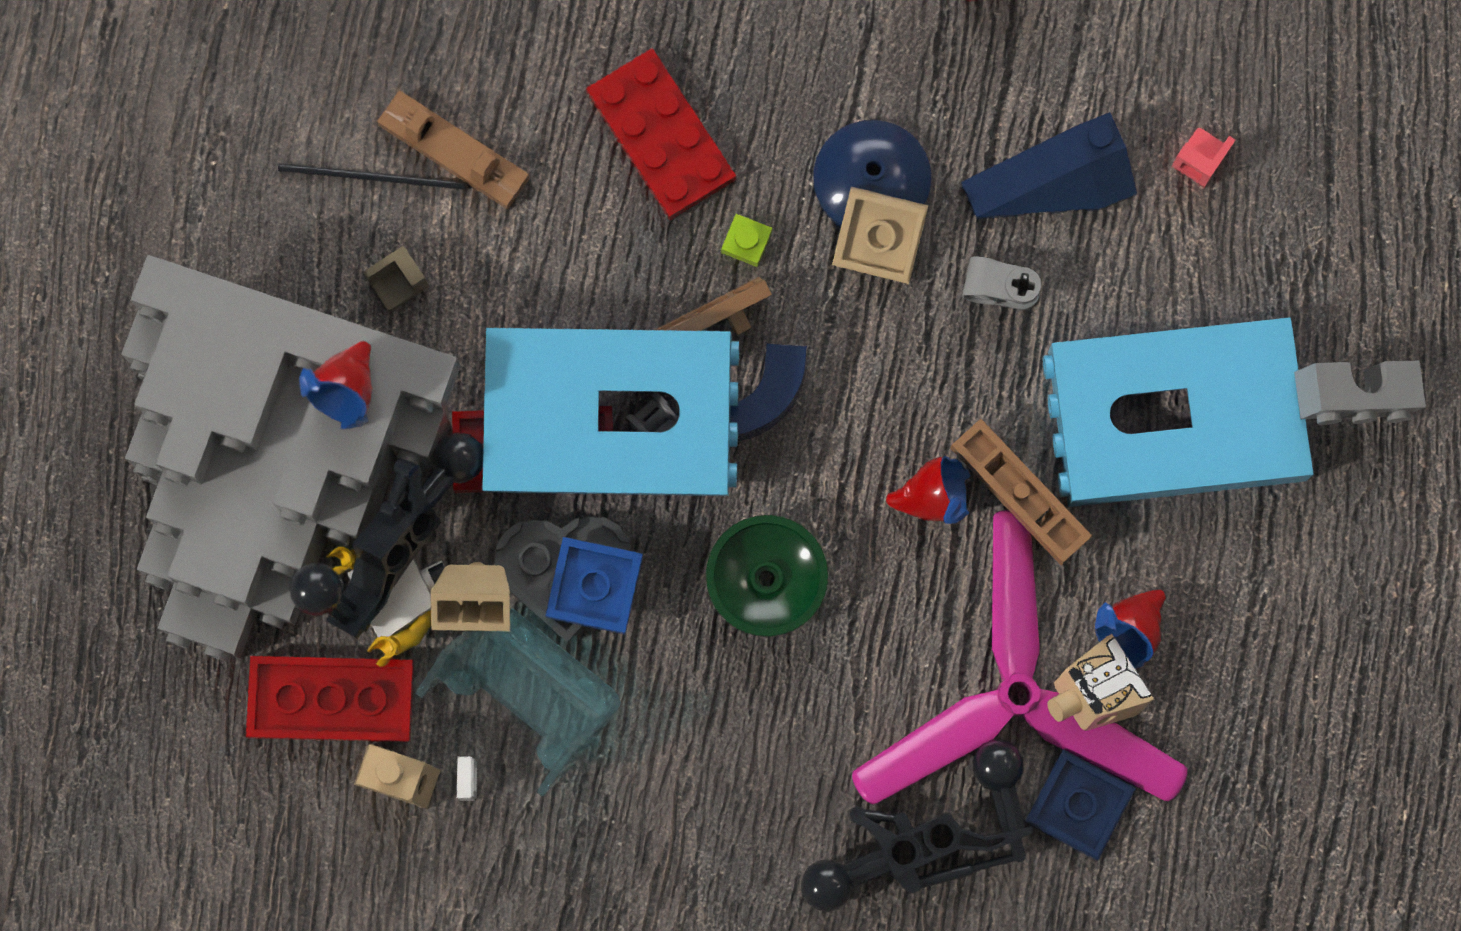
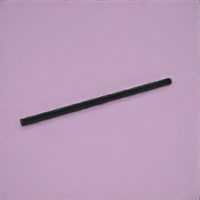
(372, 176)

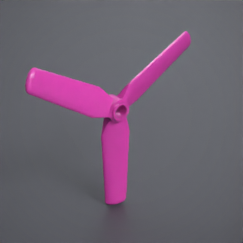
(983, 715)

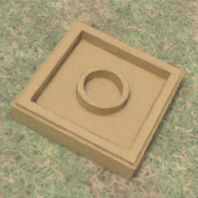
(880, 235)

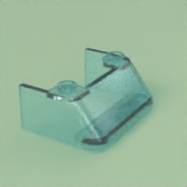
(535, 683)

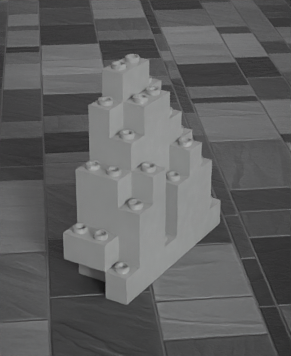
(245, 461)

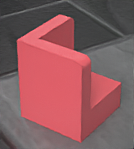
(1202, 156)

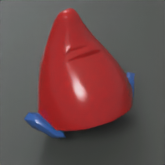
(341, 386)
(934, 492)
(1133, 624)

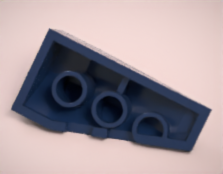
(1068, 172)

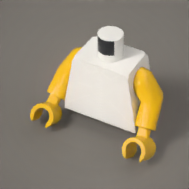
(408, 609)

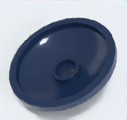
(865, 143)

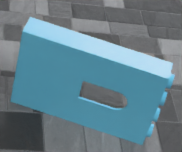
(1239, 406)
(546, 411)

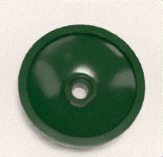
(772, 547)

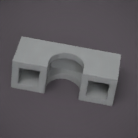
(1331, 394)

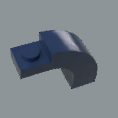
(775, 393)

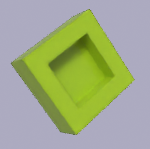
(746, 240)

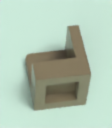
(396, 279)

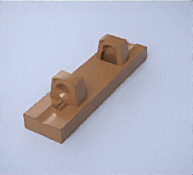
(454, 150)
(726, 306)
(1020, 491)

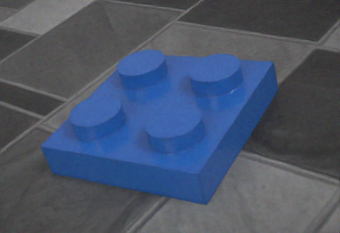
(594, 585)

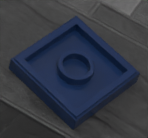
(1080, 805)

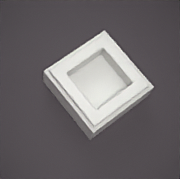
(466, 778)

